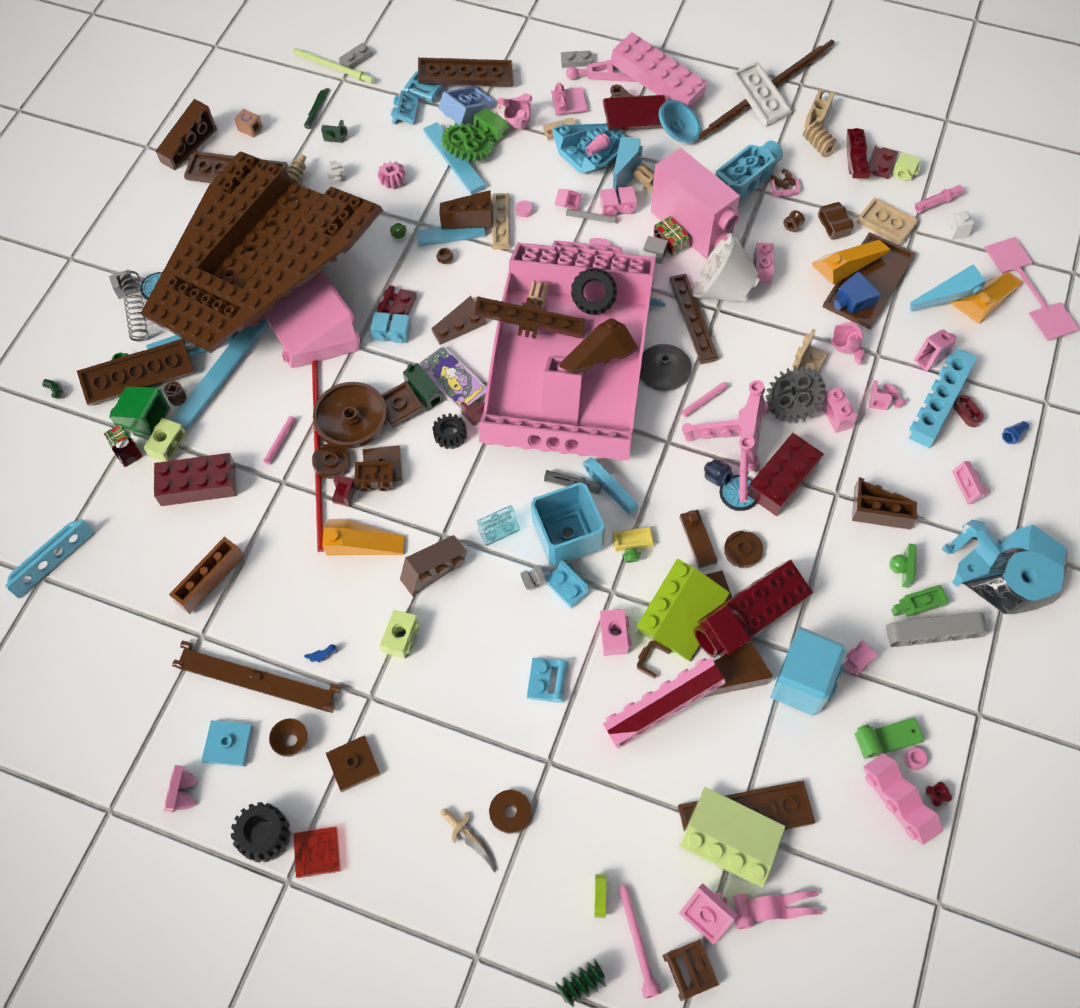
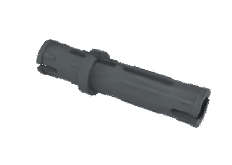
(566, 480)

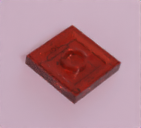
(316, 852)

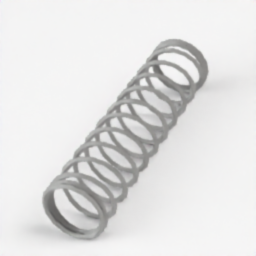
(134, 307)

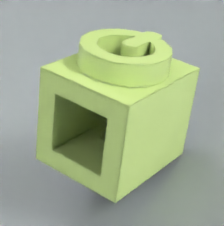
(906, 166)

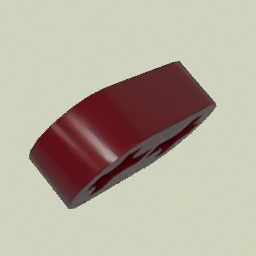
(968, 411)

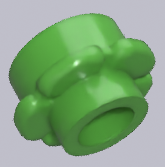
(400, 233)
(631, 555)

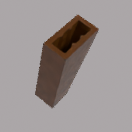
(742, 670)

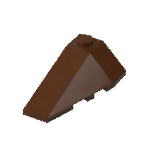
(604, 343)

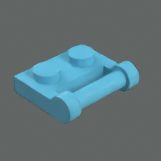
(433, 89)
(540, 680)

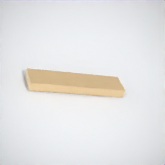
(501, 221)

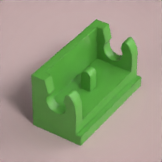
(492, 124)

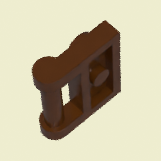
(697, 967)

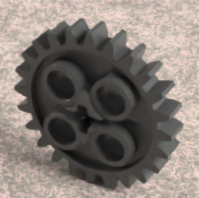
(796, 394)

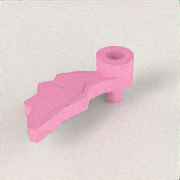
(899, 402)

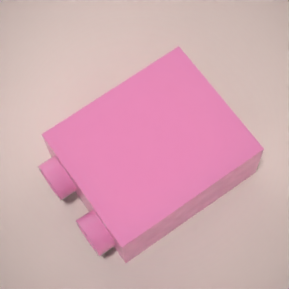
(695, 200)

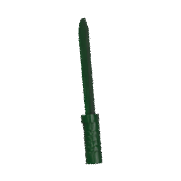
(317, 104)

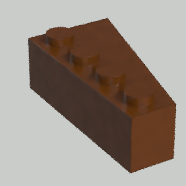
(186, 135)

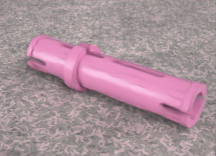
(944, 196)

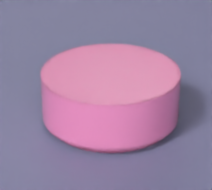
(524, 208)
(916, 758)

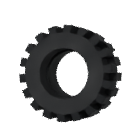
(594, 275)
(245, 825)

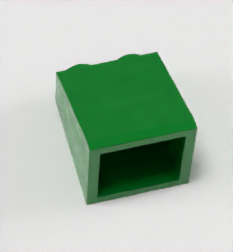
(139, 409)

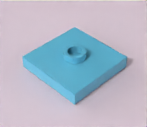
(227, 743)

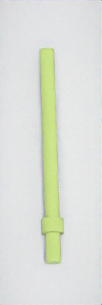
(358, 75)

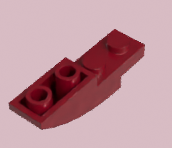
(856, 154)

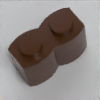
(835, 220)

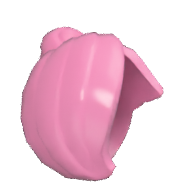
(848, 340)

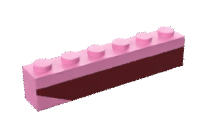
(664, 702)

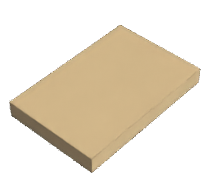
(887, 221)

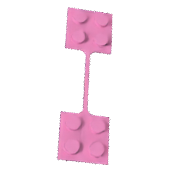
(1051, 319)

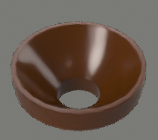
(284, 729)

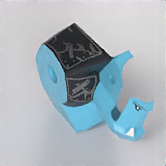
(1014, 574)

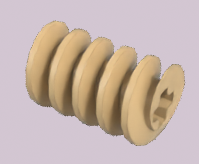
(820, 139)

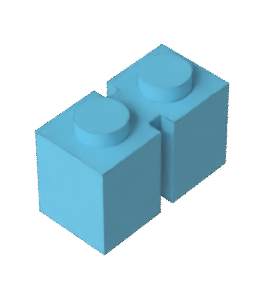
(397, 330)

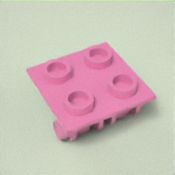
(568, 100)

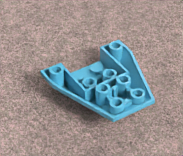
(573, 140)

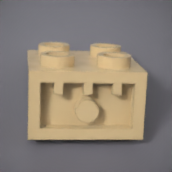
(808, 355)

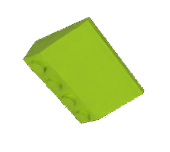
(677, 608)

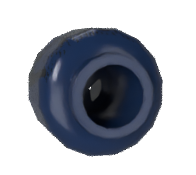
(718, 472)

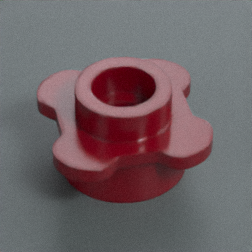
(943, 790)

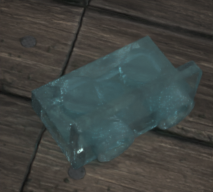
(498, 525)

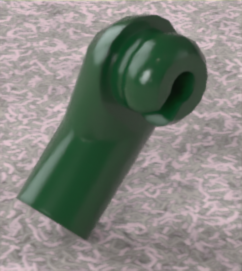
(55, 387)

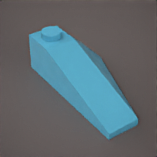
(957, 287)

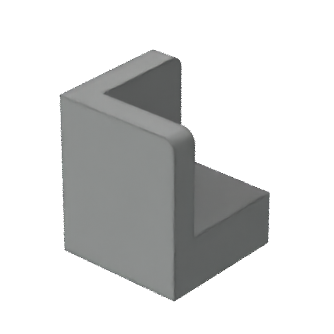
(656, 246)
(116, 284)

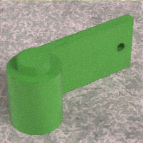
(888, 738)

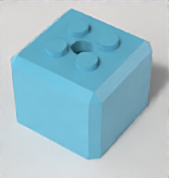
(571, 510)
(809, 672)

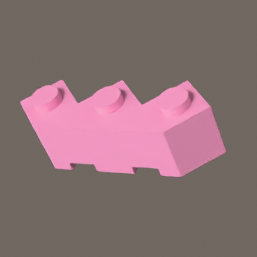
(902, 799)

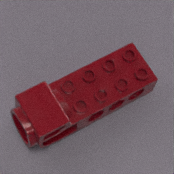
(751, 610)

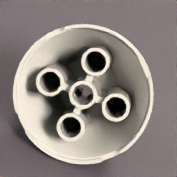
(727, 273)

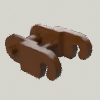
(780, 182)

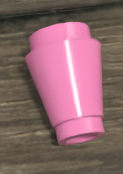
(599, 144)

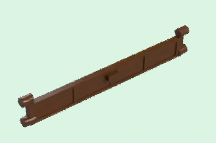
(256, 680)

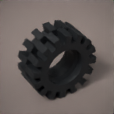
(446, 422)

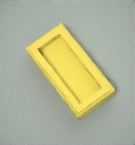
(633, 538)

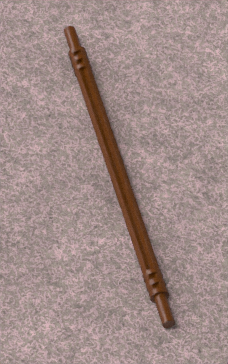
(777, 81)

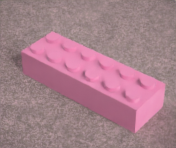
(657, 71)

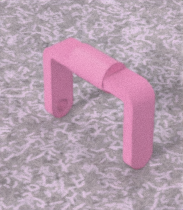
(786, 192)

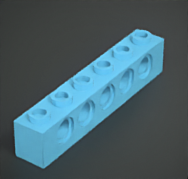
(948, 387)

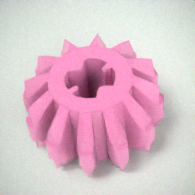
(391, 174)

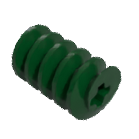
(581, 983)

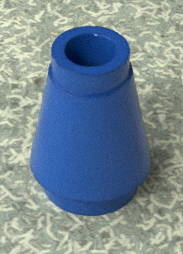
(1015, 432)

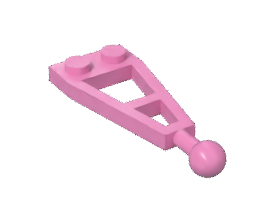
(591, 71)

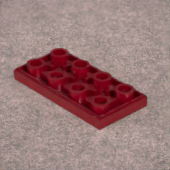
(633, 112)

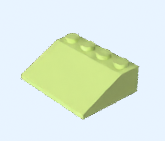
(732, 837)

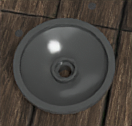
(665, 374)

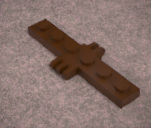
(529, 317)

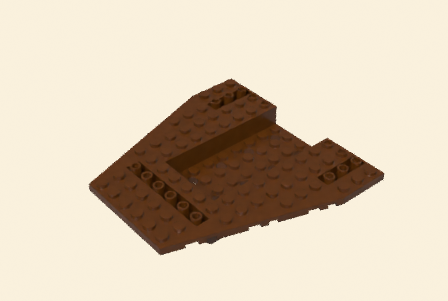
(236, 215)

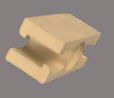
(819, 108)

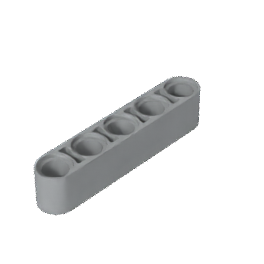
(936, 629)

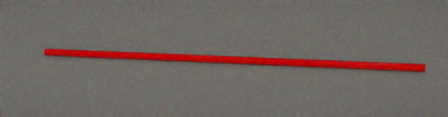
(318, 479)

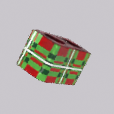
(670, 230)
(127, 454)

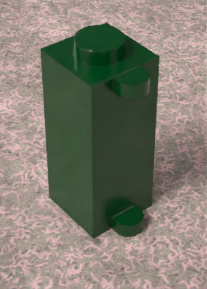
(423, 386)

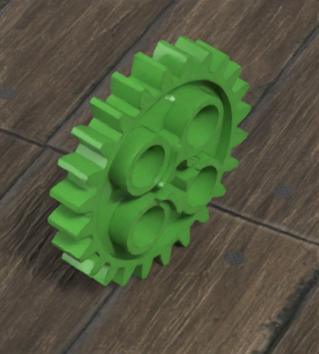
(467, 142)

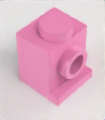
(859, 658)

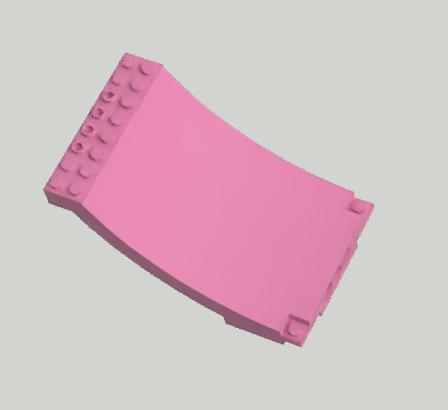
(535, 400)

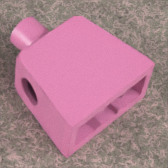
(941, 343)

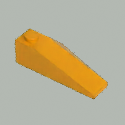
(846, 262)
(993, 294)
(356, 538)

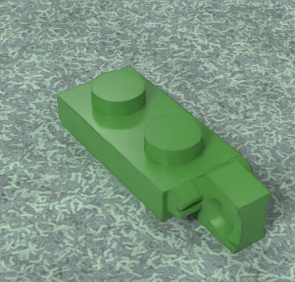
(921, 602)

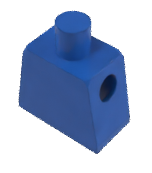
(856, 294)

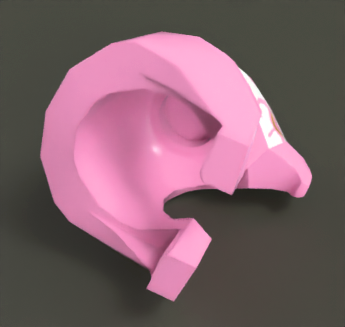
(515, 110)

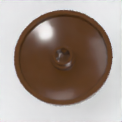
(350, 415)

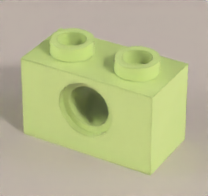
(171, 433)
(398, 623)

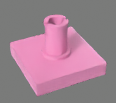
(708, 913)

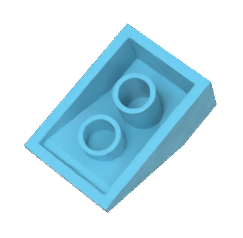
(626, 161)

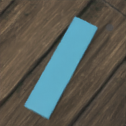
(437, 235)

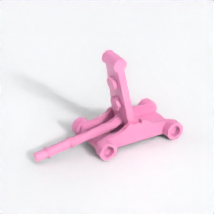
(747, 427)

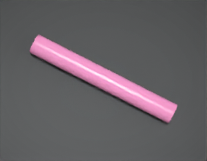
(701, 401)
(278, 441)

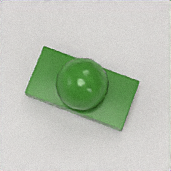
(905, 565)

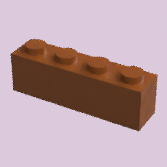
(206, 575)

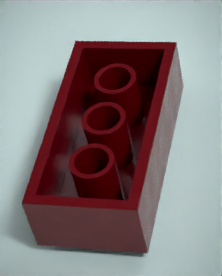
(784, 474)
(194, 479)

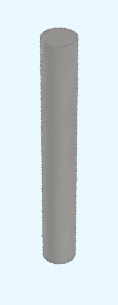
(592, 216)

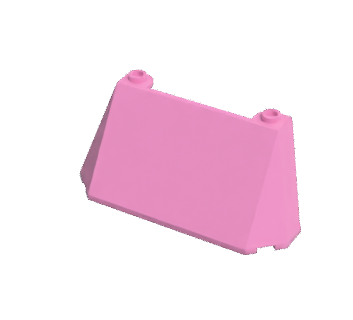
(313, 323)

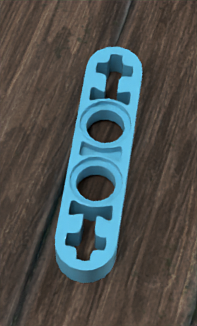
(610, 485)

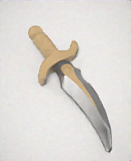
(469, 836)

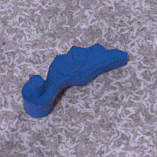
(321, 655)

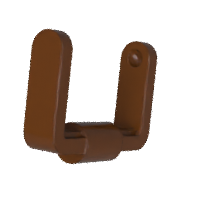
(644, 654)

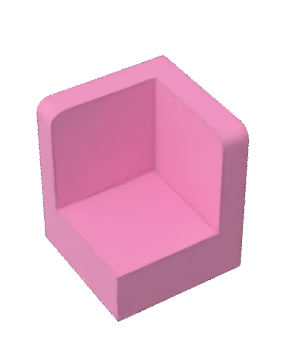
(568, 199)
(879, 397)

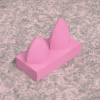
(969, 483)
(177, 799)

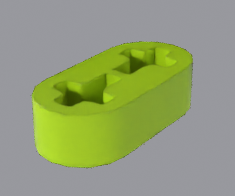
(600, 896)

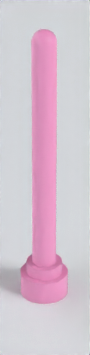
(650, 987)

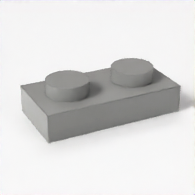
(355, 56)
(576, 58)

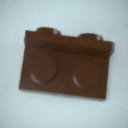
(374, 475)

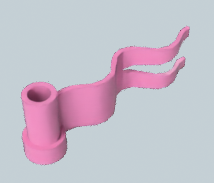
(770, 907)

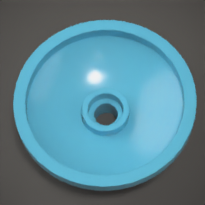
(679, 121)

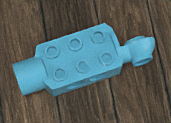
(750, 167)

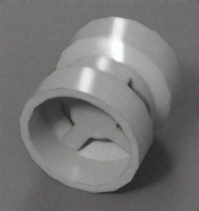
(533, 577)

